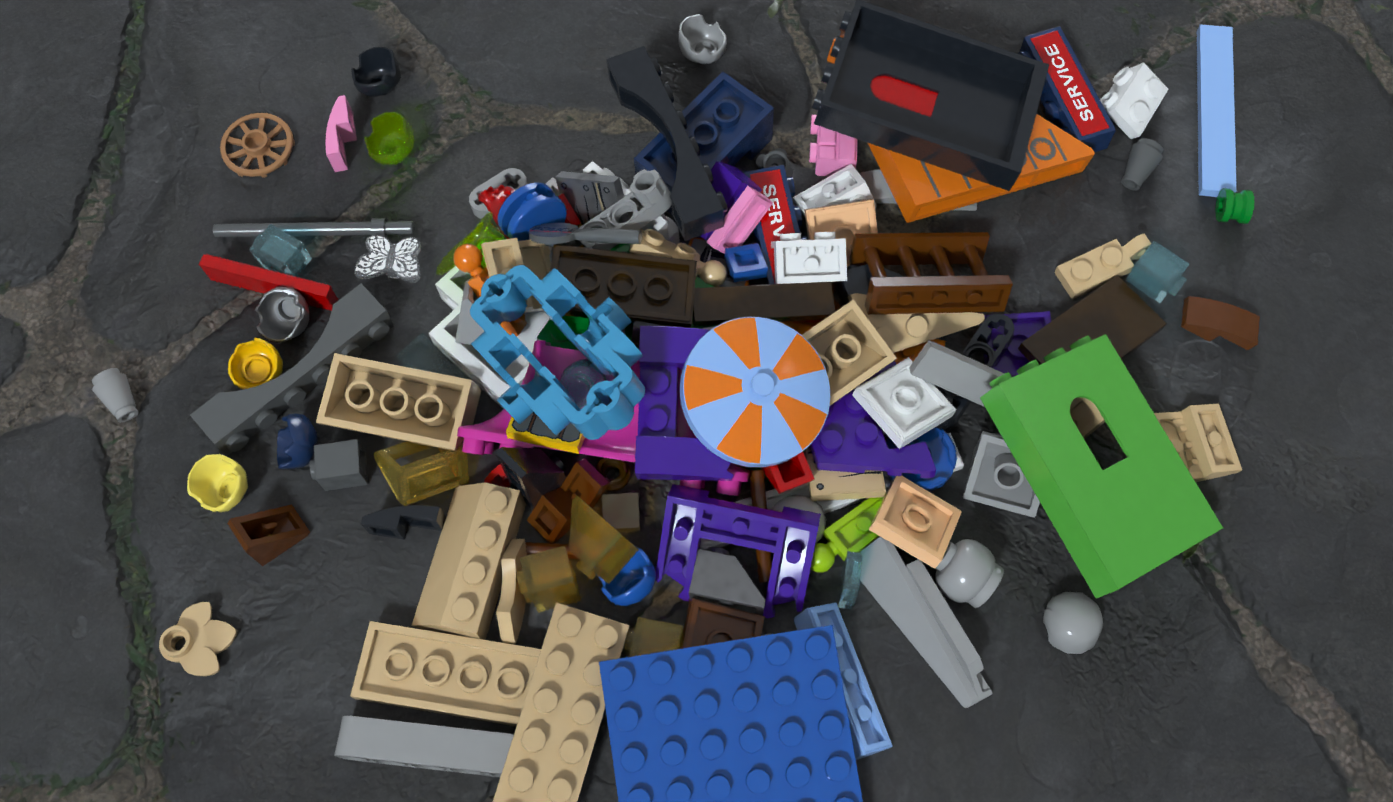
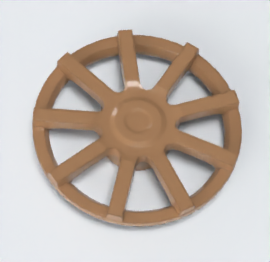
(257, 145)

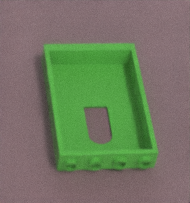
(1112, 518)

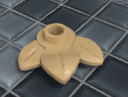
(202, 637)

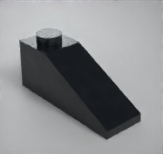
(531, 472)

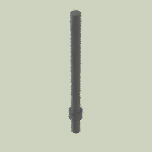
(377, 226)

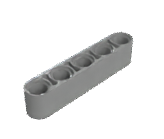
(422, 746)

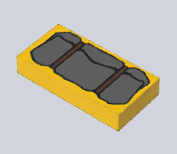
(536, 432)

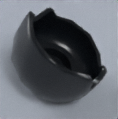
(377, 72)

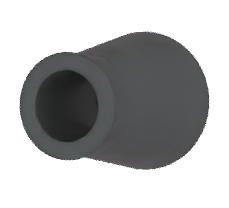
(1142, 161)

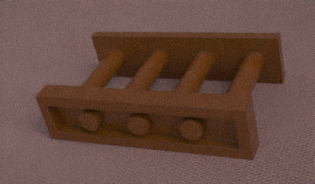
(929, 293)

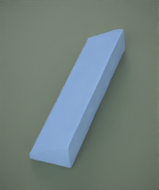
(865, 720)

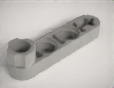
(647, 190)

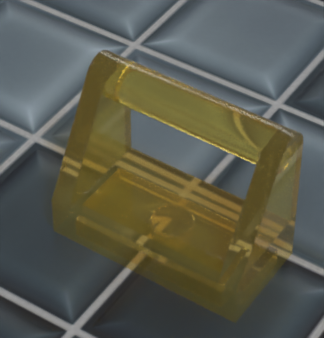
(424, 476)

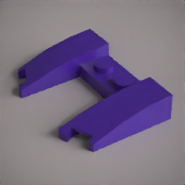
(658, 449)
(696, 516)

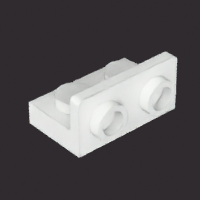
(838, 188)
(809, 259)

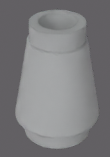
(115, 393)

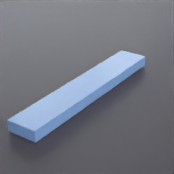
(1215, 110)

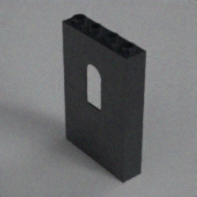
(981, 105)

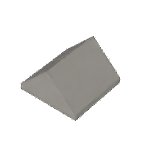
(998, 479)

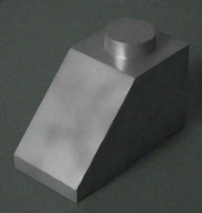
(724, 582)

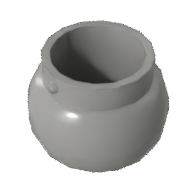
(968, 573)

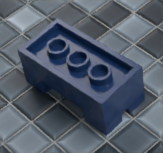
(725, 123)

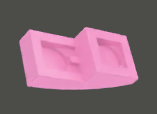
(339, 131)

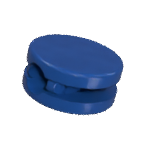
(530, 207)

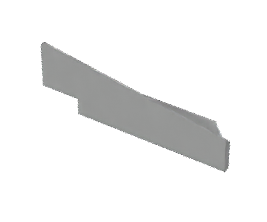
(925, 619)

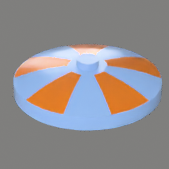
(754, 392)

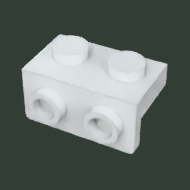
(1134, 99)

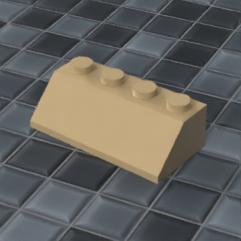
(849, 349)
(398, 402)
(467, 560)

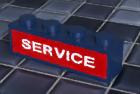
(1067, 92)
(780, 217)

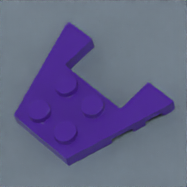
(856, 443)

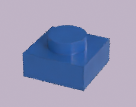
(745, 262)

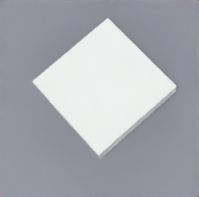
(903, 403)

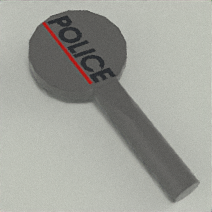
(565, 232)

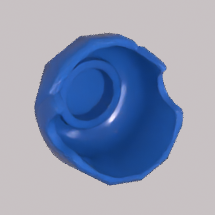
(632, 582)

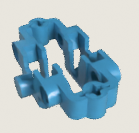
(603, 344)

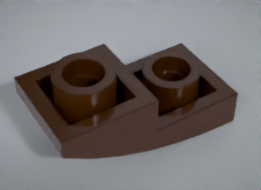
(1215, 318)

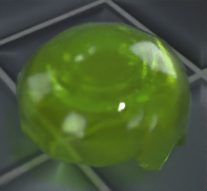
(390, 139)

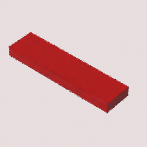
(264, 280)

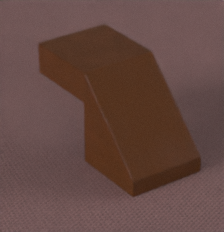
(553, 511)

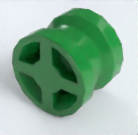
(1234, 206)

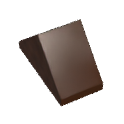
(269, 532)

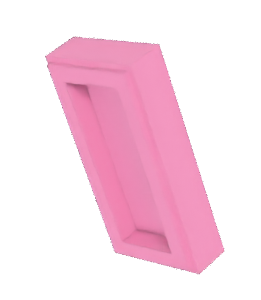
(740, 220)

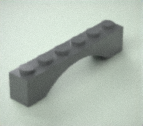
(238, 415)

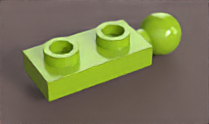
(846, 534)

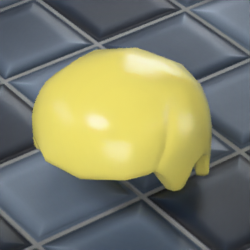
(217, 482)

